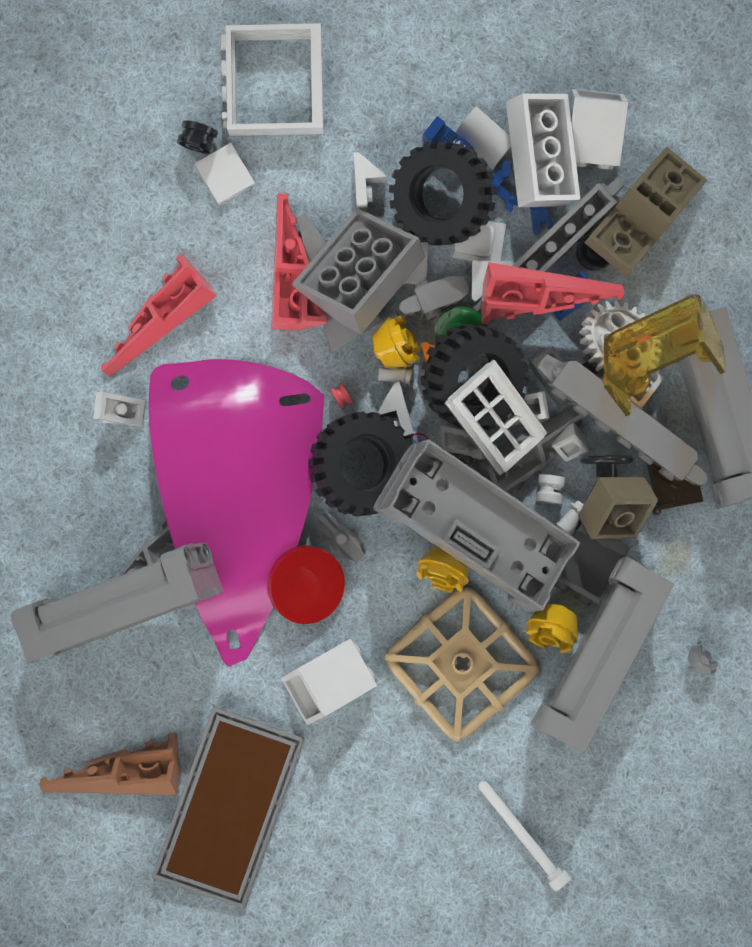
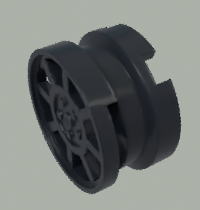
(197, 137)
(588, 257)

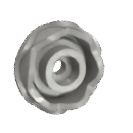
(702, 660)

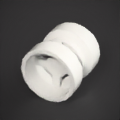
(550, 489)

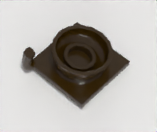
(672, 493)

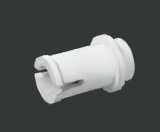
(395, 375)
(571, 518)

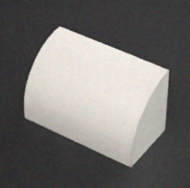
(485, 137)

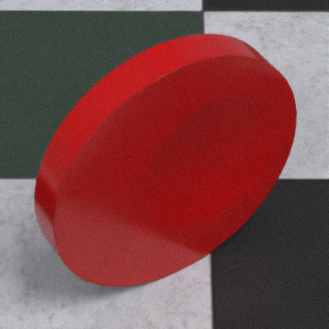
(306, 584)

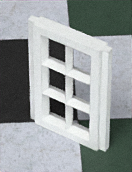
(476, 432)

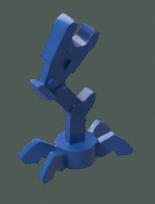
(538, 214)

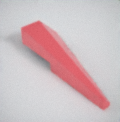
(519, 290)
(175, 302)
(290, 307)

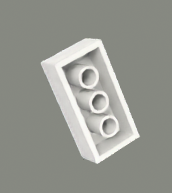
(543, 150)

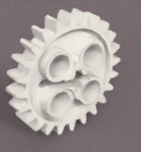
(600, 323)

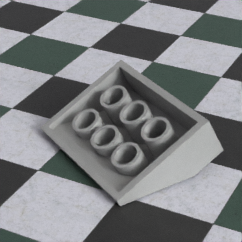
(360, 269)

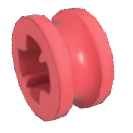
(341, 396)

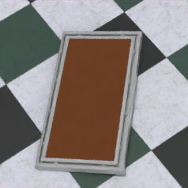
(228, 807)

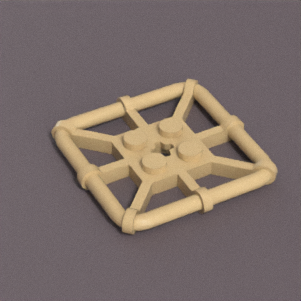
(459, 681)

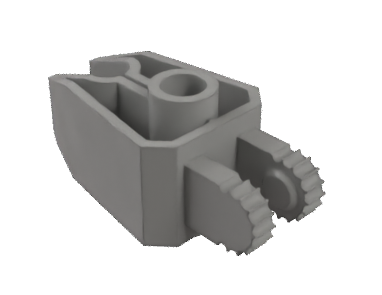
(432, 298)

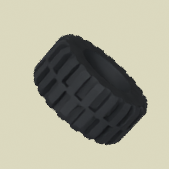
(409, 193)
(451, 355)
(328, 451)

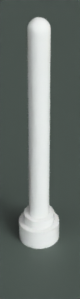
(556, 876)

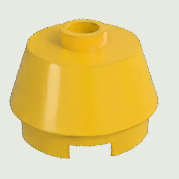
(395, 343)
(442, 570)
(553, 627)

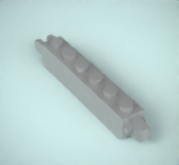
(569, 230)
(636, 430)

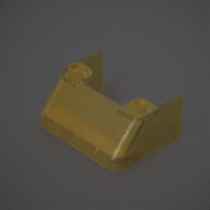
(656, 343)

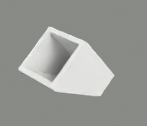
(598, 127)
(329, 681)

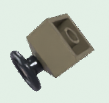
(616, 504)

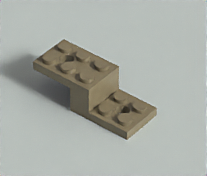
(645, 211)

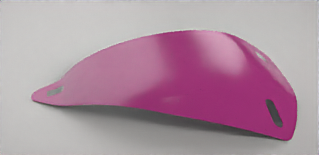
(234, 478)

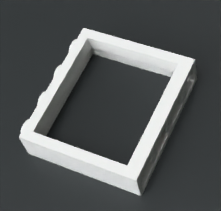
(228, 69)

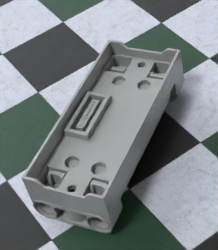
(723, 415)
(477, 523)
(62, 624)
(604, 655)

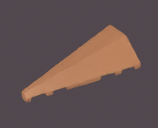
(124, 772)

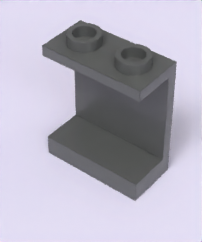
(590, 566)

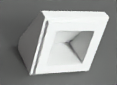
(570, 443)

